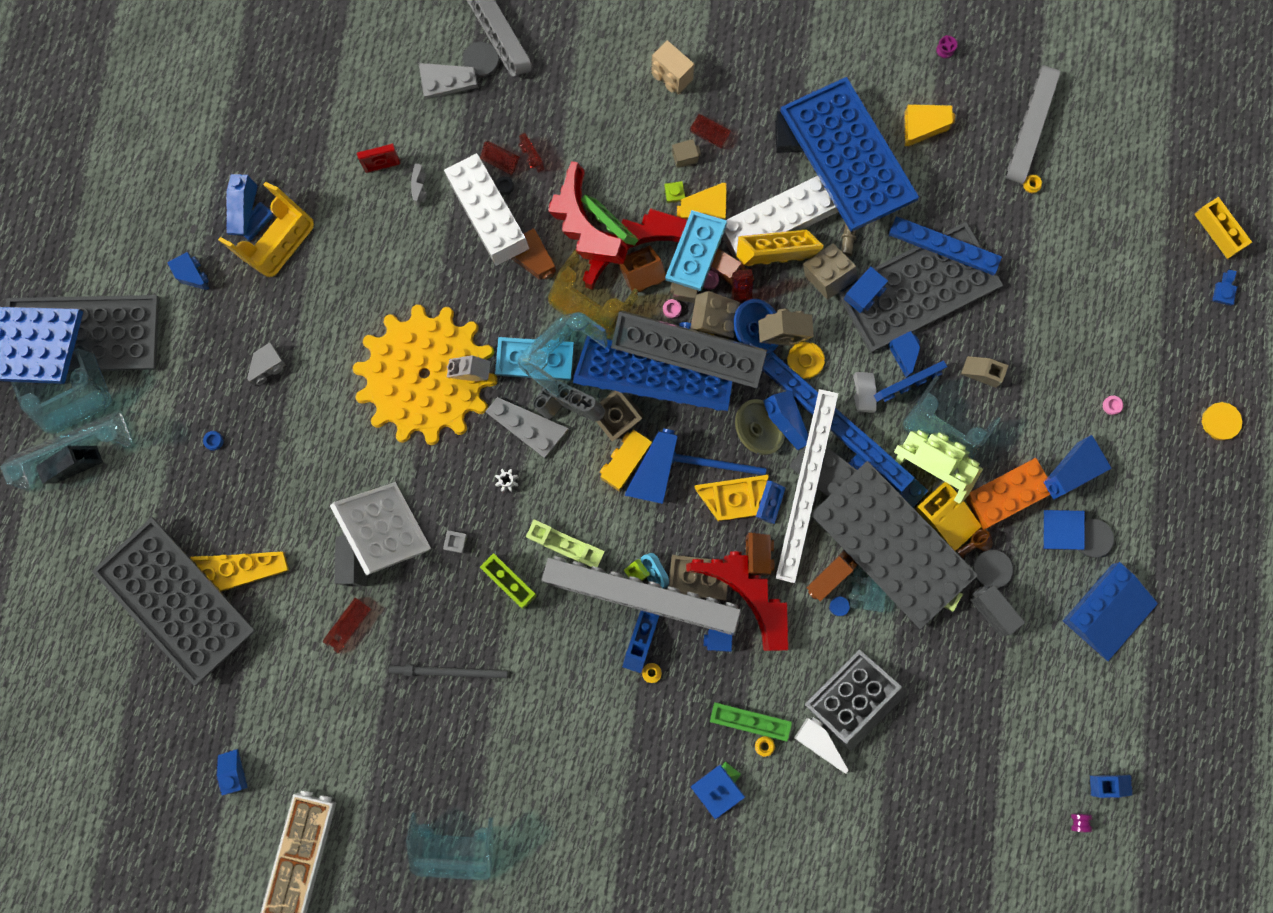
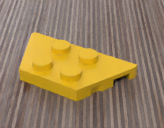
(733, 497)

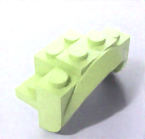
(941, 459)

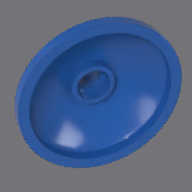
(747, 324)

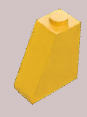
(926, 122)
(709, 202)

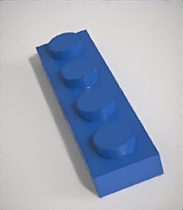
(904, 385)

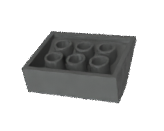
(855, 699)

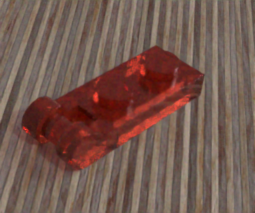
(742, 285)
(347, 624)

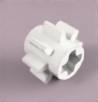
(508, 485)

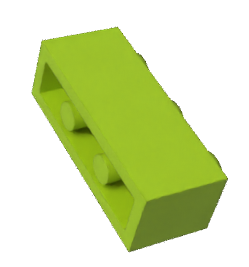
(508, 581)

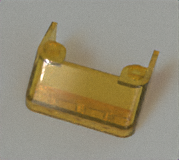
(569, 300)

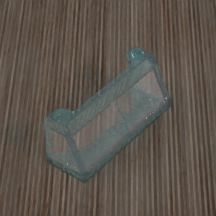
(21, 467)

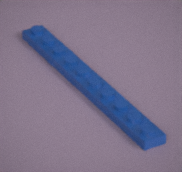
(840, 426)

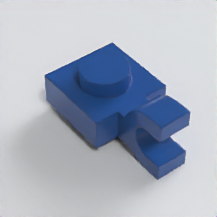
(1225, 291)

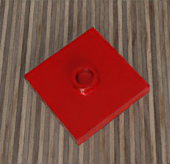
(378, 158)

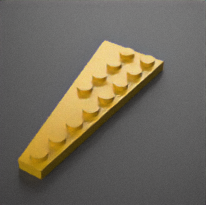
(241, 569)

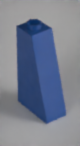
(1078, 467)
(653, 473)

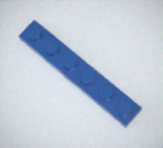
(945, 245)

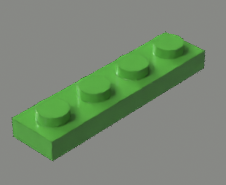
(605, 217)
(750, 721)

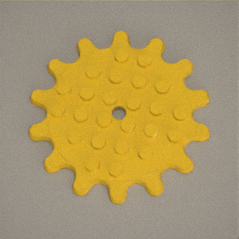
(395, 379)

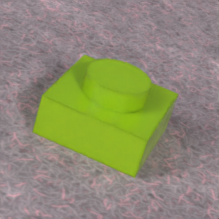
(674, 192)
(637, 570)

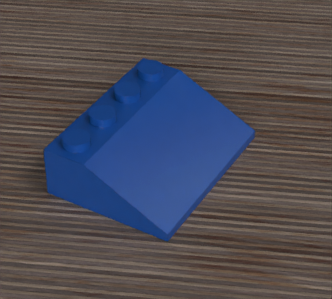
(1111, 610)

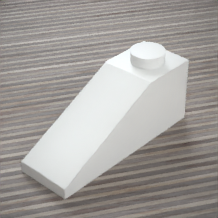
(817, 739)

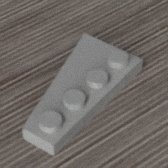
(529, 427)

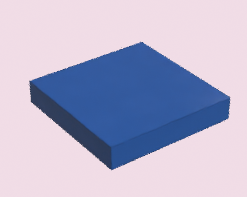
(1064, 530)

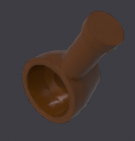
(980, 539)

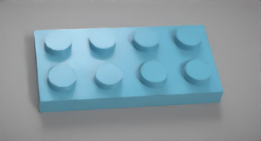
(696, 250)
(509, 349)

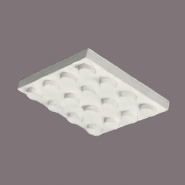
(380, 527)

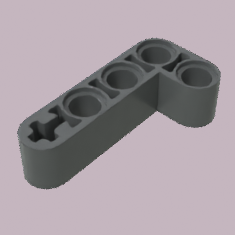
(570, 398)

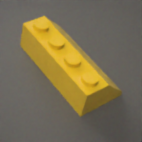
(777, 247)

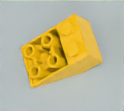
(950, 519)

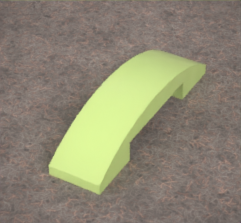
(564, 544)

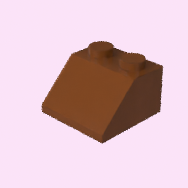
(642, 269)
(759, 554)

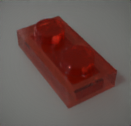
(710, 131)
(526, 147)
(499, 157)

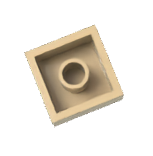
(672, 67)

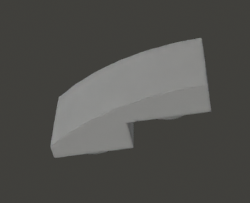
(418, 191)
(865, 390)

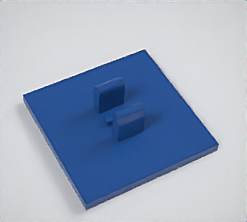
(717, 791)

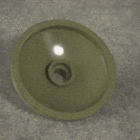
(766, 435)

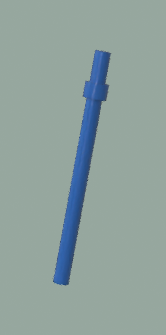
(718, 464)

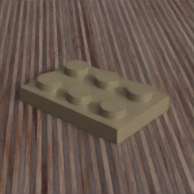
(695, 582)

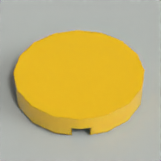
(806, 359)
(1222, 421)

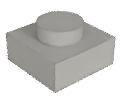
(455, 541)

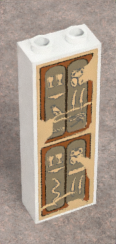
(299, 854)

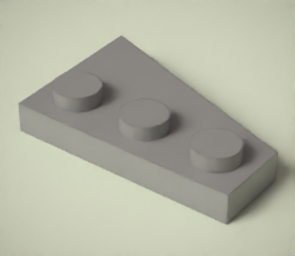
(446, 79)

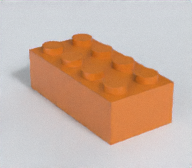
(1008, 493)

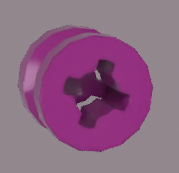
(948, 42)
(1081, 822)

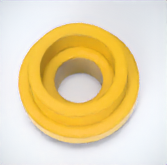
(1037, 183)
(645, 673)
(771, 746)

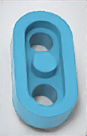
(655, 569)

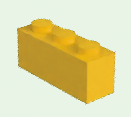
(1223, 228)
(625, 460)

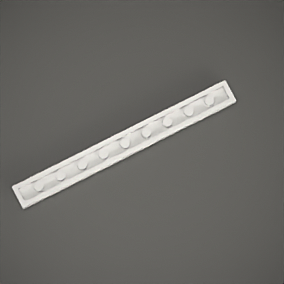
(807, 486)

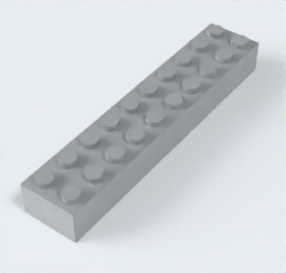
(640, 596)

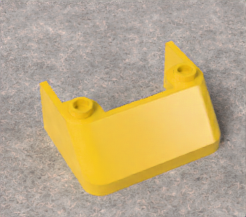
(279, 240)

